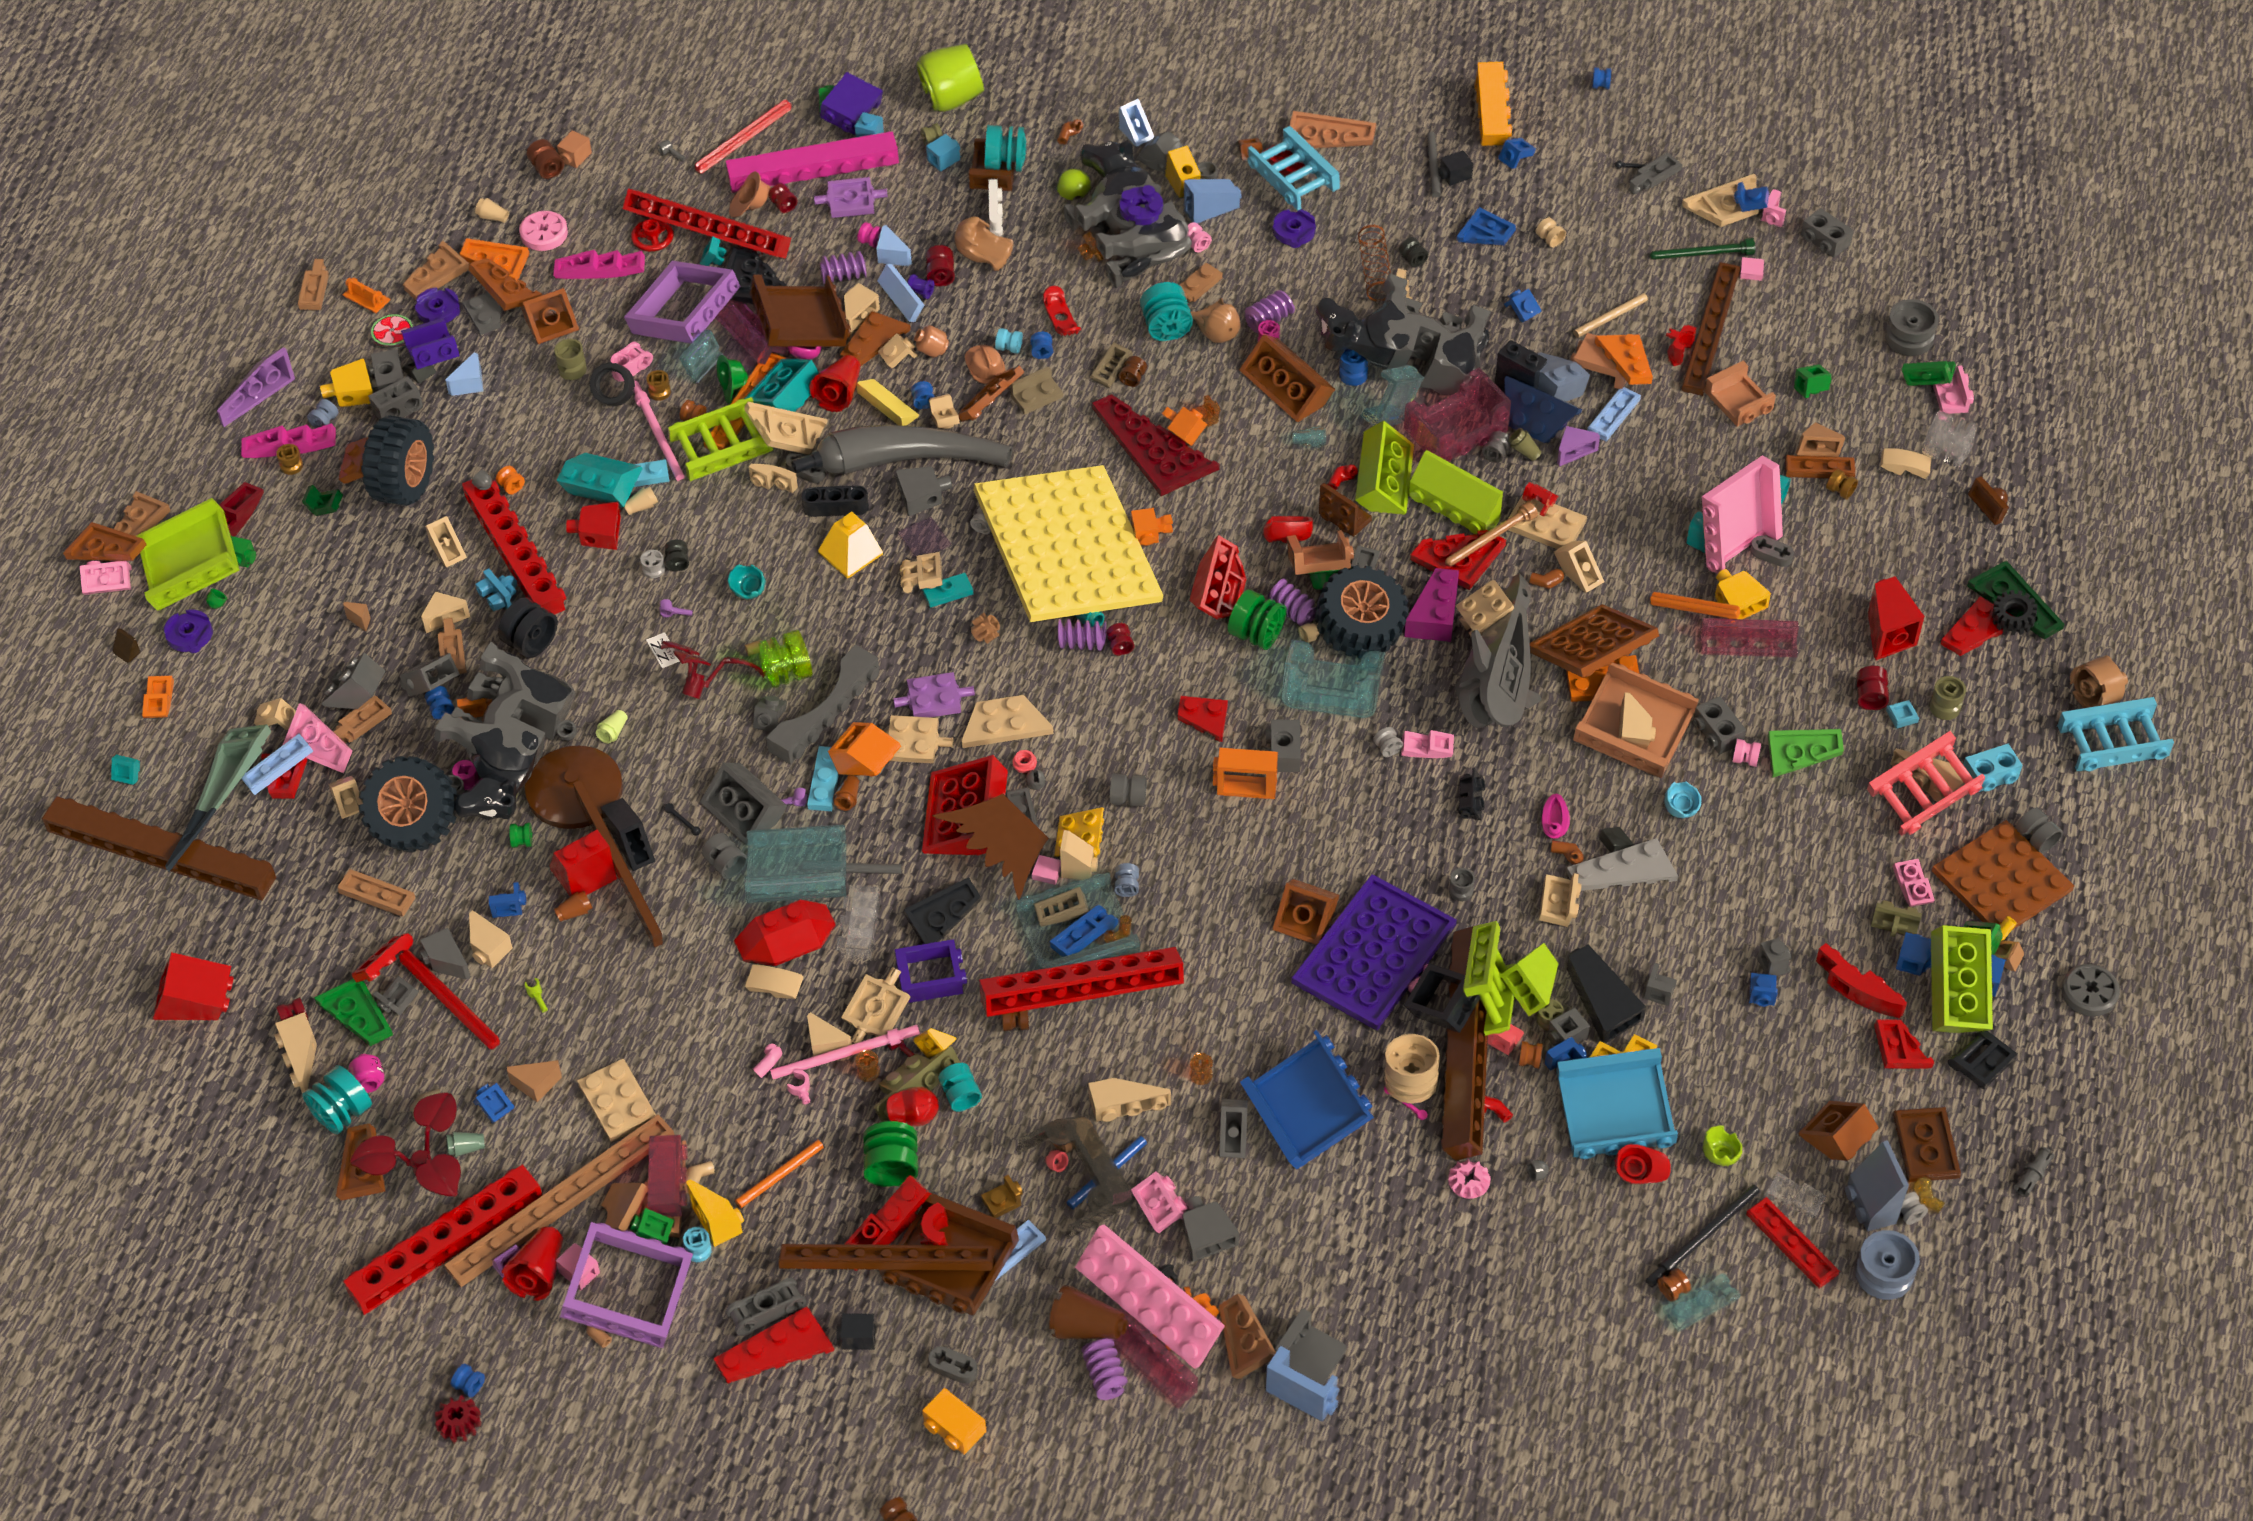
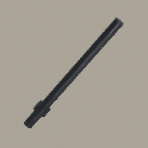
(1671, 1263)

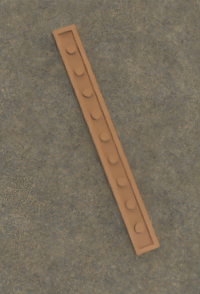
(556, 1201)

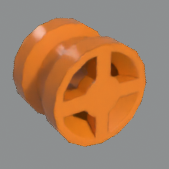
(510, 479)

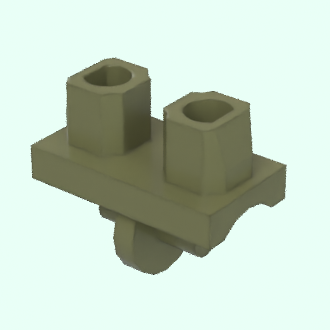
(1896, 919)

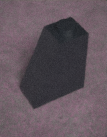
(628, 833)

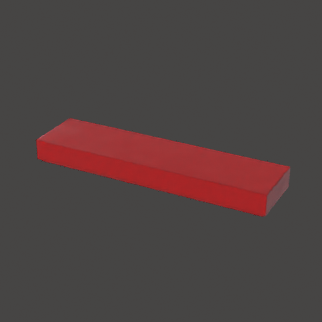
(1792, 1242)

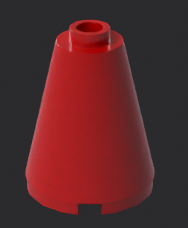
(836, 384)
(534, 1265)

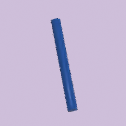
(1120, 1160)

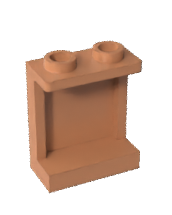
(1592, 357)
(1738, 394)
(1320, 557)

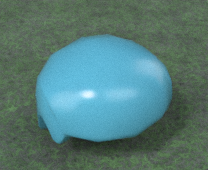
(1682, 800)

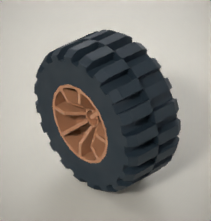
(397, 460)
(1361, 611)
(408, 804)

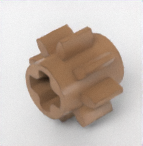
(985, 628)

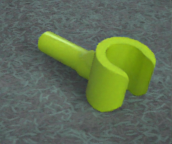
(535, 992)

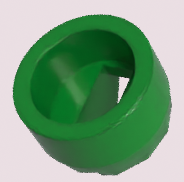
(216, 599)

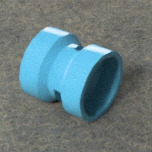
(1008, 340)
(700, 1249)

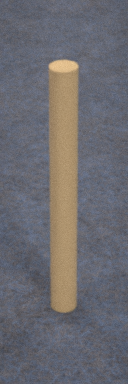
(1610, 315)

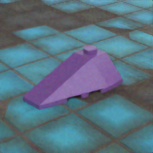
(261, 382)

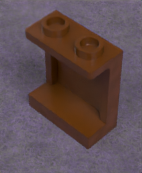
(980, 177)

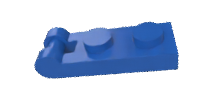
(1083, 931)

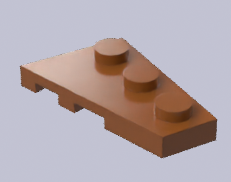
(989, 393)

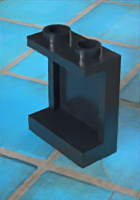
(1519, 364)

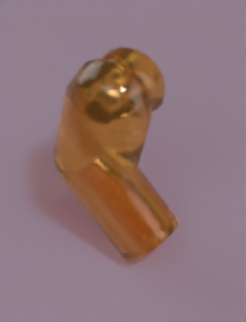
(1123, 930)

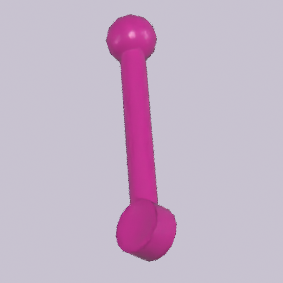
(1421, 1114)

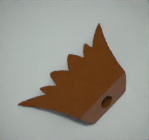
(1004, 832)

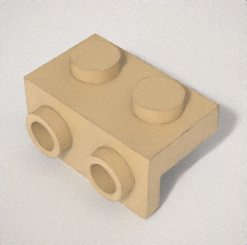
(1559, 900)

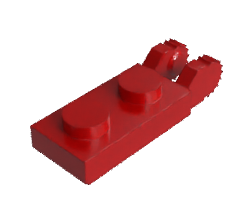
(382, 957)

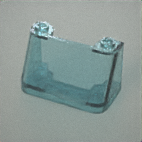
(1331, 685)

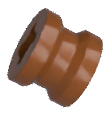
(691, 410)
(1530, 1054)
(1674, 1284)

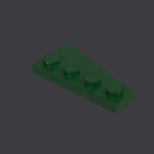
(2006, 578)

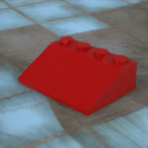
(958, 789)

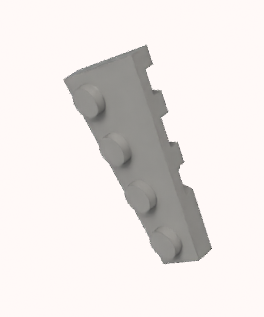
(1630, 865)

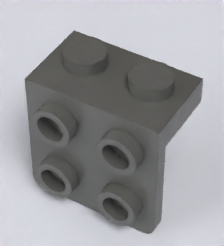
(1310, 1349)

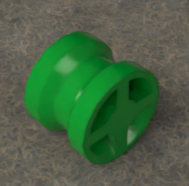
(521, 835)

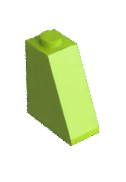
(1532, 979)

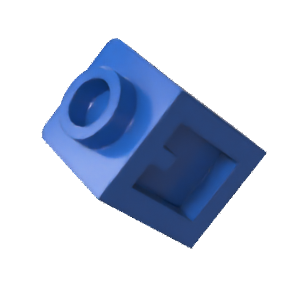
(1514, 150)
(1751, 199)
(508, 904)
(1763, 989)
(1564, 1052)
(493, 1102)

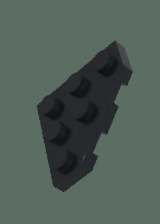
(746, 264)

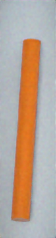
(779, 1174)

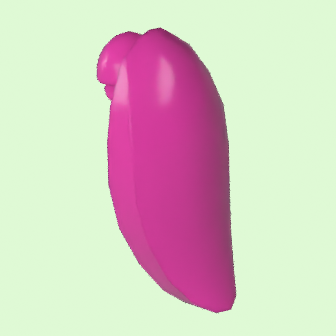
(1555, 817)

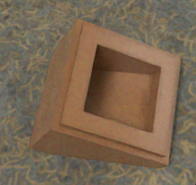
(358, 614)
(2011, 952)

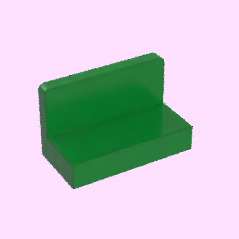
(1928, 373)

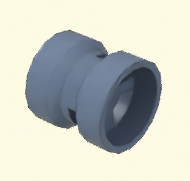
(322, 414)
(1126, 880)

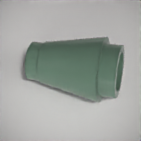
(463, 1143)

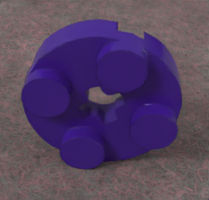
(1141, 195)
(1294, 237)
(427, 299)
(191, 641)

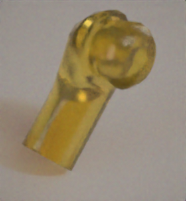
(1924, 1191)

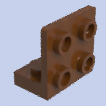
(1342, 511)

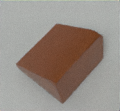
(1244, 144)

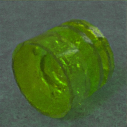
(785, 658)

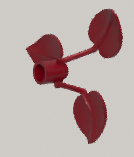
(695, 682)
(436, 1175)

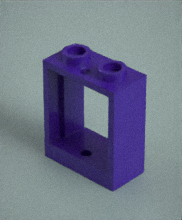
(933, 988)

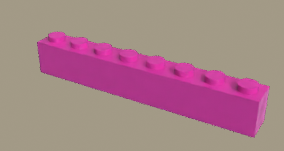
(815, 160)

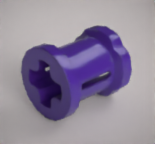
(921, 286)

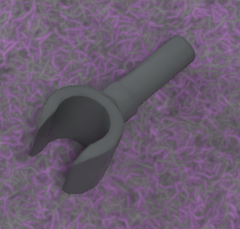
(666, 147)

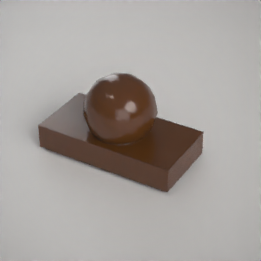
(1990, 500)

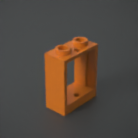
(1246, 762)

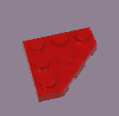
(1434, 553)

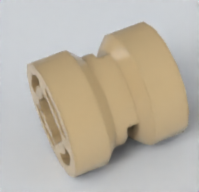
(1548, 230)

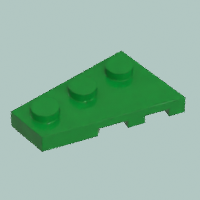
(356, 1010)

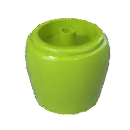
(950, 77)

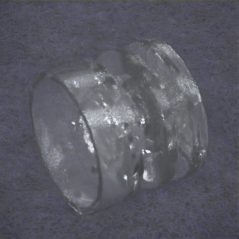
(1949, 439)

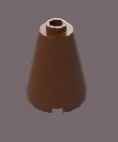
(1085, 1317)

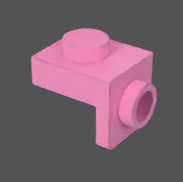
(1774, 214)

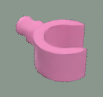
(800, 1091)

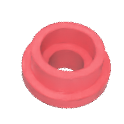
(1024, 756)

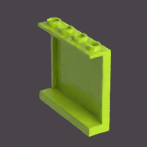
(187, 554)

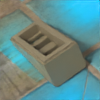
(1114, 350)
(1071, 913)

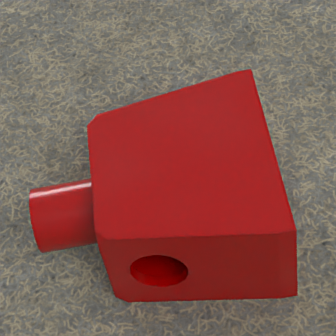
(597, 525)

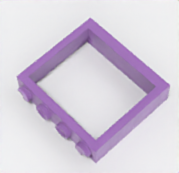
(641, 316)
(614, 1321)

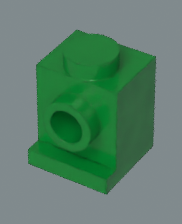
(1812, 380)
(244, 551)

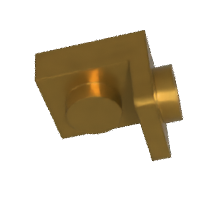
(1003, 1198)

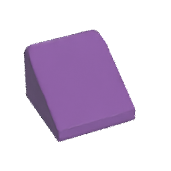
(500, 1261)

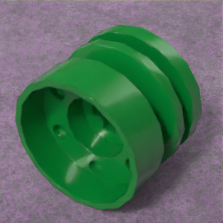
(1257, 619)
(890, 1153)

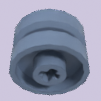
(1887, 1265)

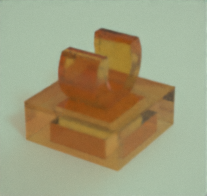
(1089, 249)

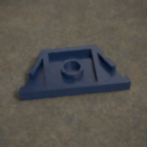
(1537, 411)

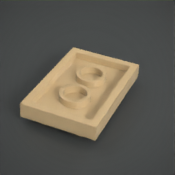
(1554, 529)
(616, 1099)

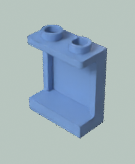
(1299, 1389)

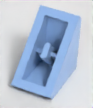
(1134, 123)
(891, 249)
(466, 377)

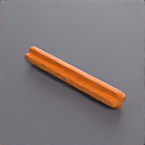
(1695, 605)

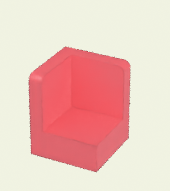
(1507, 1040)

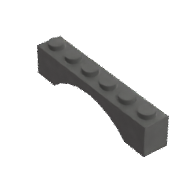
(795, 735)

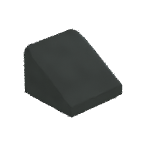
(419, 375)
(1615, 839)

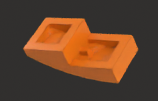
(158, 696)

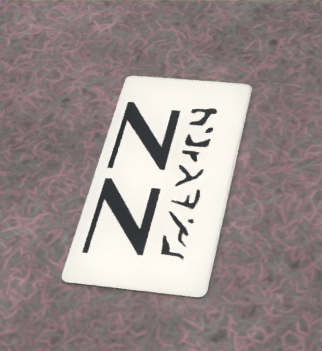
(665, 656)

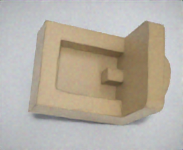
(896, 350)
(943, 411)
(275, 712)

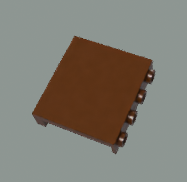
(800, 314)
(957, 1288)

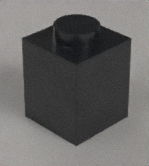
(1456, 168)
(857, 1331)

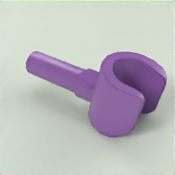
(667, 610)
(799, 798)

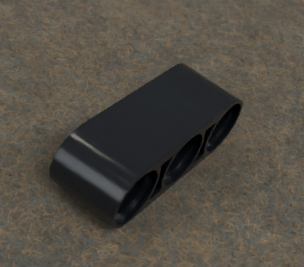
(834, 501)

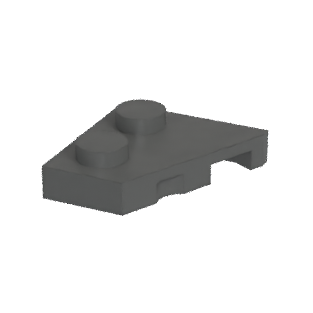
(484, 313)

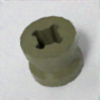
(930, 134)
(1553, 1010)

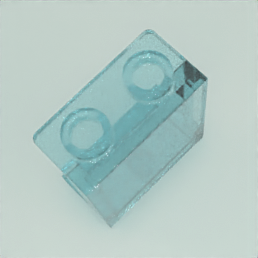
(1402, 389)

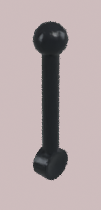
(1619, 164)
(669, 808)

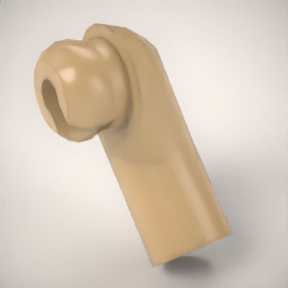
(698, 1171)

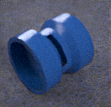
(439, 702)

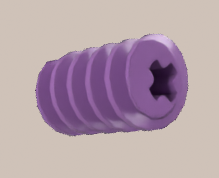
(842, 266)
(1269, 308)
(1297, 605)
(1081, 635)
(1104, 1368)

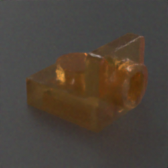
(1209, 410)

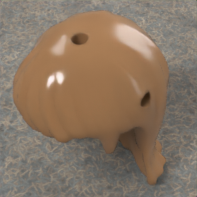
(981, 245)
(1218, 321)

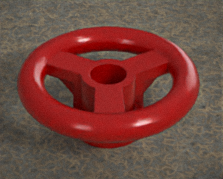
(651, 229)

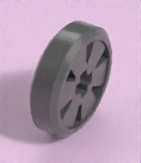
(2098, 1001)

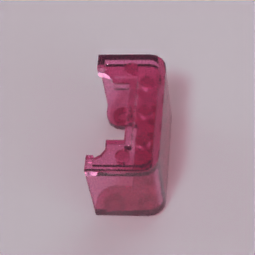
(1460, 420)

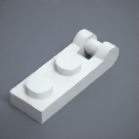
(995, 209)

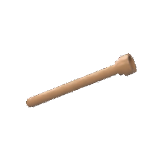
(1525, 513)

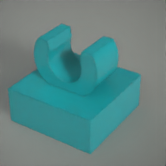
(713, 253)
(125, 769)

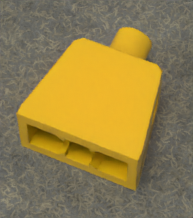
(1179, 168)
(349, 384)
(1742, 591)

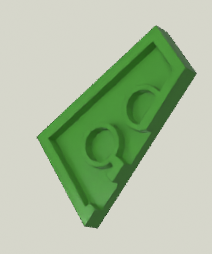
(1802, 748)

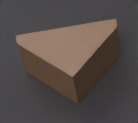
(1820, 442)
(535, 1078)

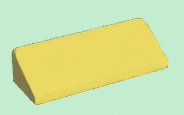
(886, 402)

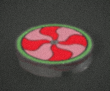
(387, 331)

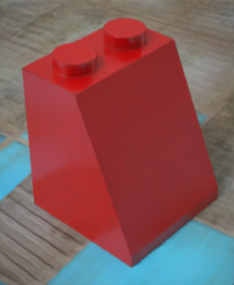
(1893, 619)
(584, 864)
(192, 989)

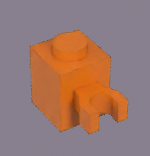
(1185, 424)
(1147, 525)

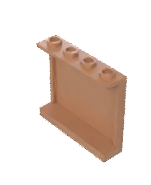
(1669, 711)

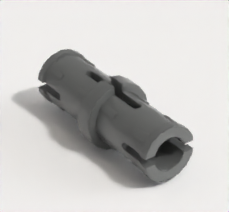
(2034, 1171)

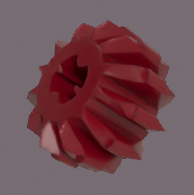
(457, 1419)

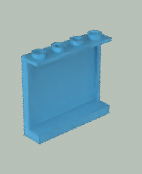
(1615, 1103)

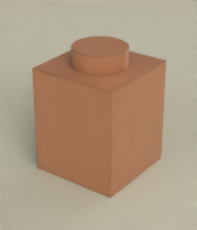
(574, 149)

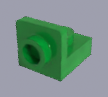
(651, 1226)

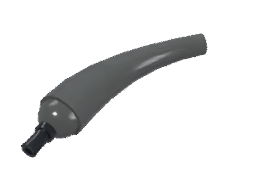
(878, 445)

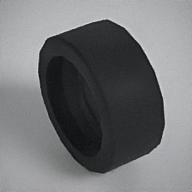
(598, 374)

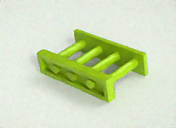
(717, 458)
(1484, 978)

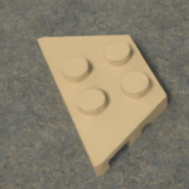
(1719, 203)
(786, 428)
(1004, 721)

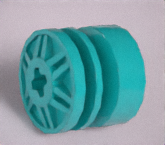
(1004, 148)
(1166, 311)
(340, 1096)

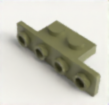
(915, 1072)

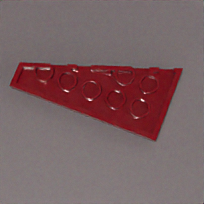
(1155, 451)

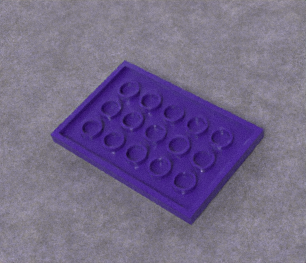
(1374, 952)

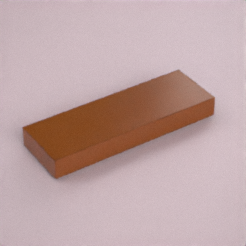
(1818, 466)

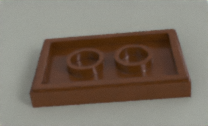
(1926, 1144)

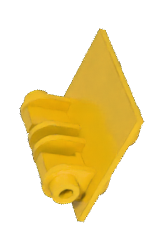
(1084, 825)

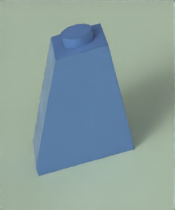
(1209, 198)

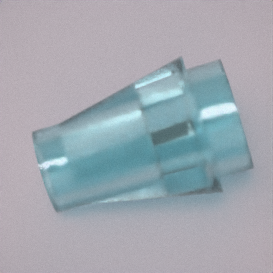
(1310, 436)

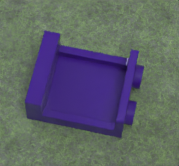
(849, 101)
(430, 343)

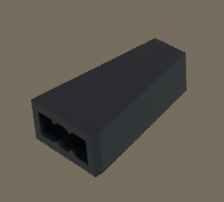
(1604, 995)

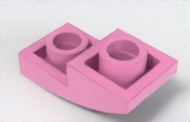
(1912, 883)

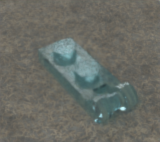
(1701, 1303)

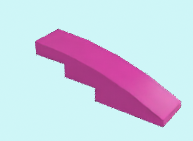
(591, 265)
(307, 440)

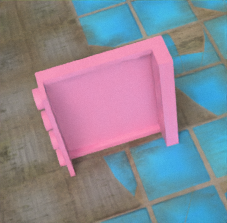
(1740, 511)

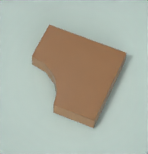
(622, 1203)

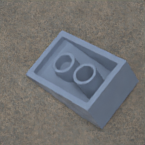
(1562, 378)
(1877, 1188)

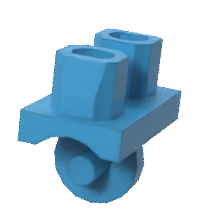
(501, 589)

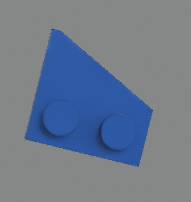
(1486, 229)

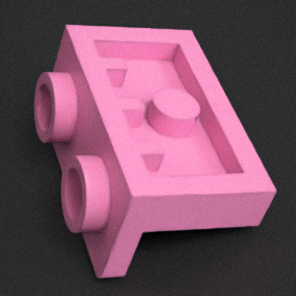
(1956, 395)
(105, 577)
(1159, 1201)

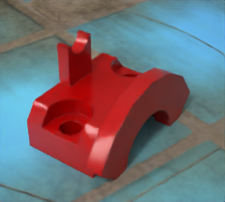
(1683, 340)
(1540, 494)
(932, 1221)

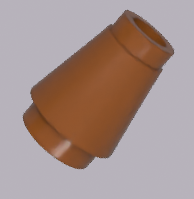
(846, 795)
(573, 907)

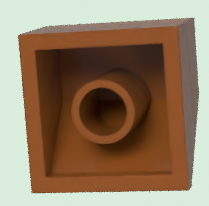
(549, 316)
(1305, 911)
(1840, 1129)

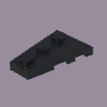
(942, 911)

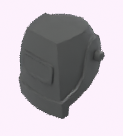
(1156, 150)

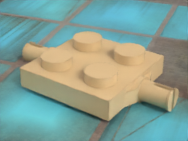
(917, 738)
(875, 1006)

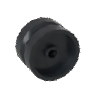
(527, 627)

